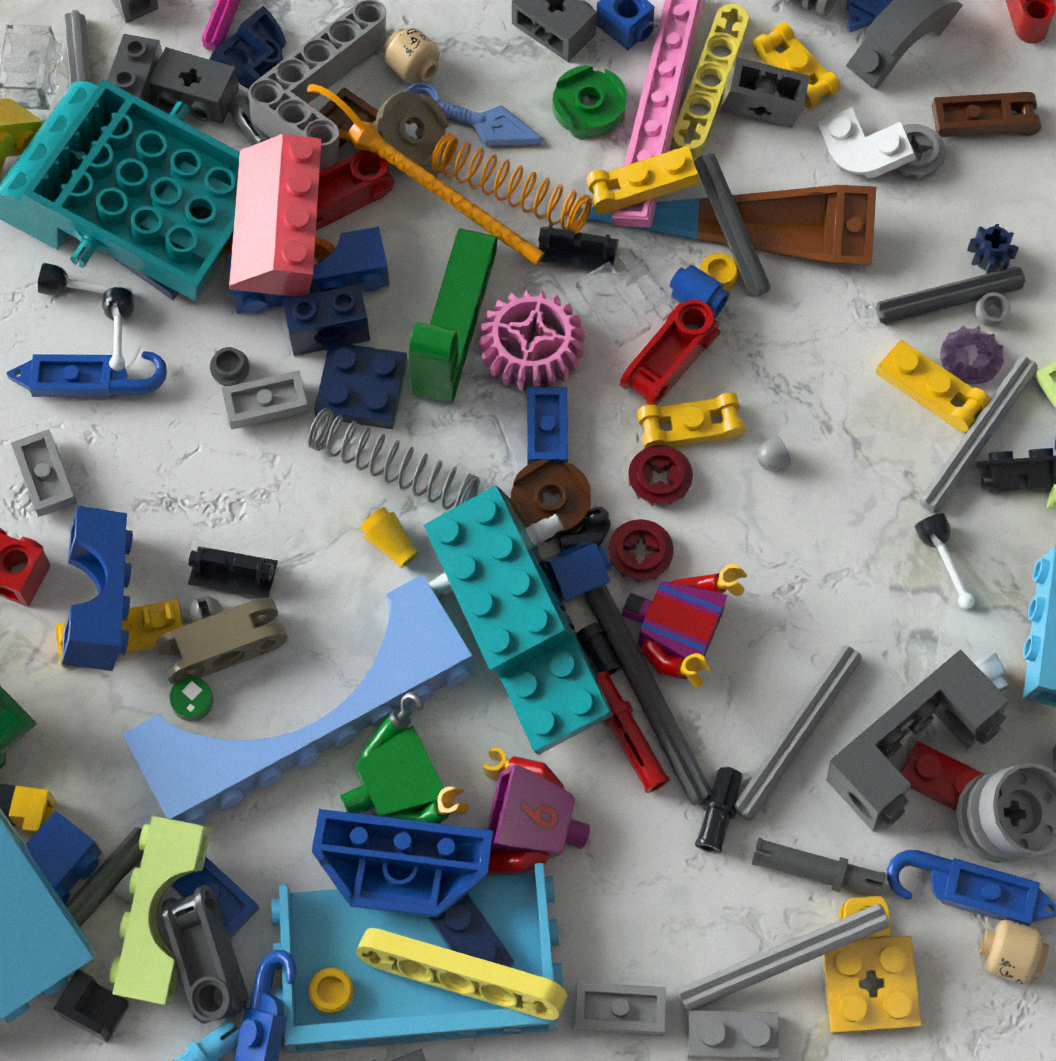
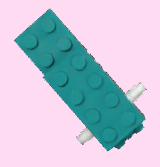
(517, 615)

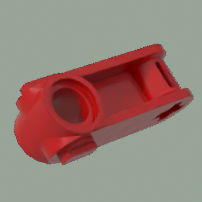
(346, 188)
(671, 351)

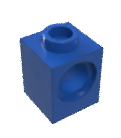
(626, 20)
(578, 569)

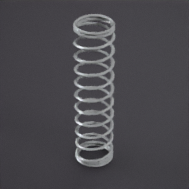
(469, 485)

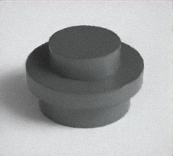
(229, 366)

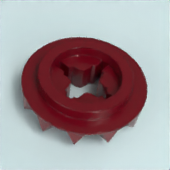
(660, 459)
(655, 540)

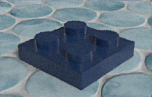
(362, 384)

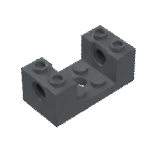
(956, 695)

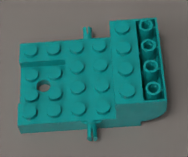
(130, 189)

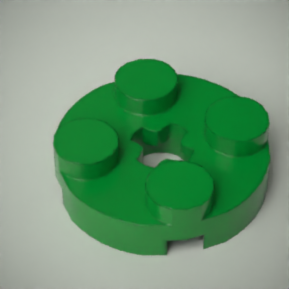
(584, 119)

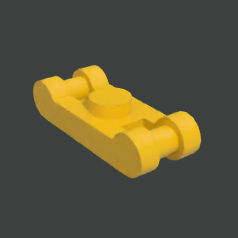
(796, 59)
(691, 422)

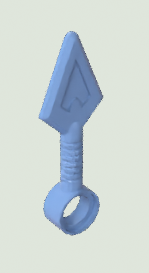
(493, 126)

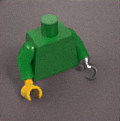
(399, 775)

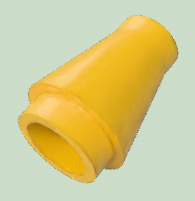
(388, 536)

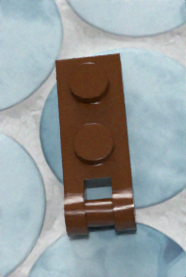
(986, 114)

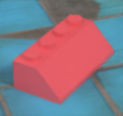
(276, 216)

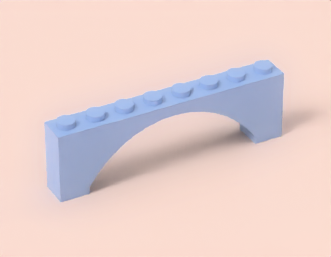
(202, 773)

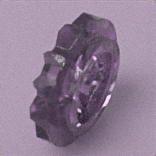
(956, 361)

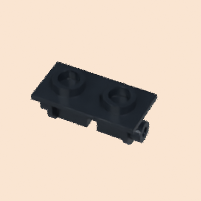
(576, 250)
(1004, 470)
(232, 572)

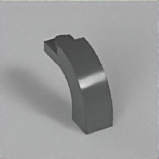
(895, 32)

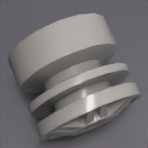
(1009, 813)

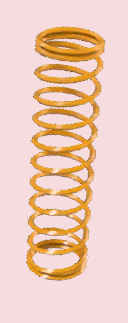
(447, 158)

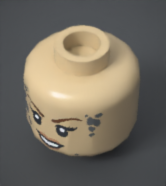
(412, 55)
(1014, 951)

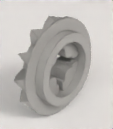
(929, 145)

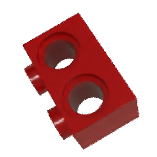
(23, 585)

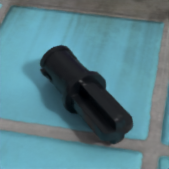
(719, 810)

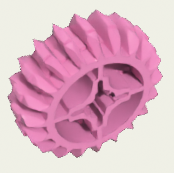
(514, 327)

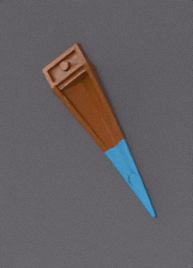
(805, 223)

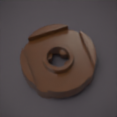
(554, 478)

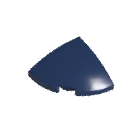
(253, 47)

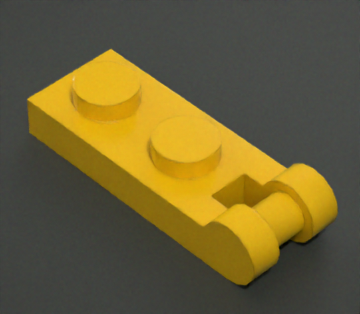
(642, 180)
(932, 386)

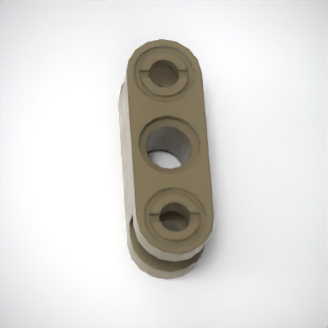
(223, 640)

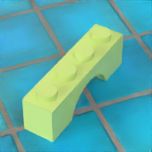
(146, 962)

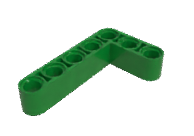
(442, 346)

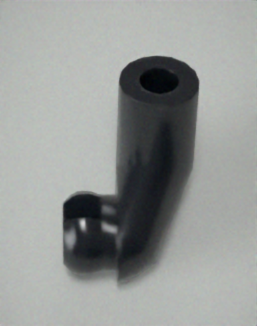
(593, 530)

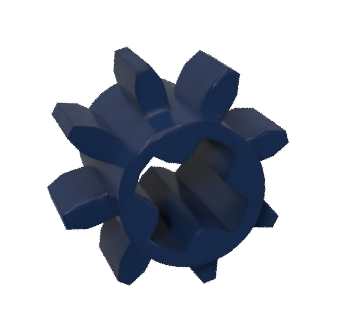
(992, 248)

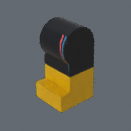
(26, 806)

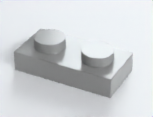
(265, 400)
(43, 473)
(620, 1008)
(733, 1035)

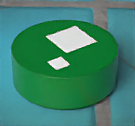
(191, 698)

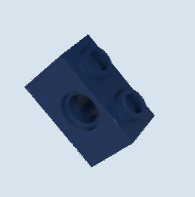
(326, 318)

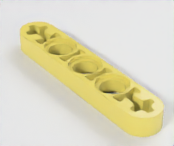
(710, 65)
(462, 974)

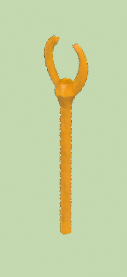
(366, 137)

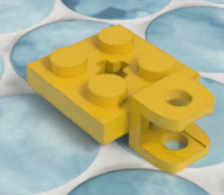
(890, 960)

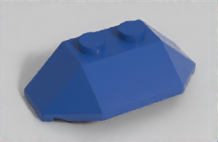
(400, 861)

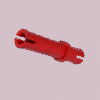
(631, 738)

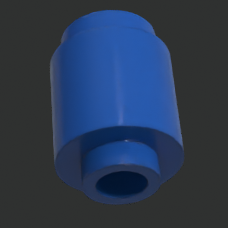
(698, 285)

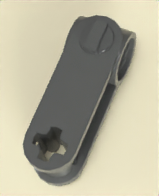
(204, 955)

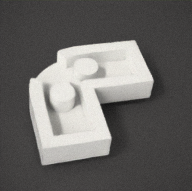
(863, 154)

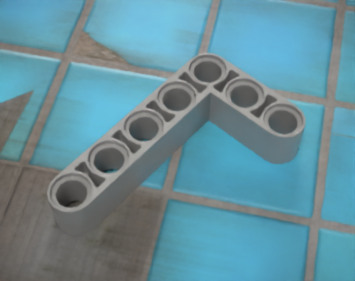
(281, 96)

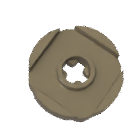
(410, 109)

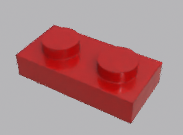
(937, 774)

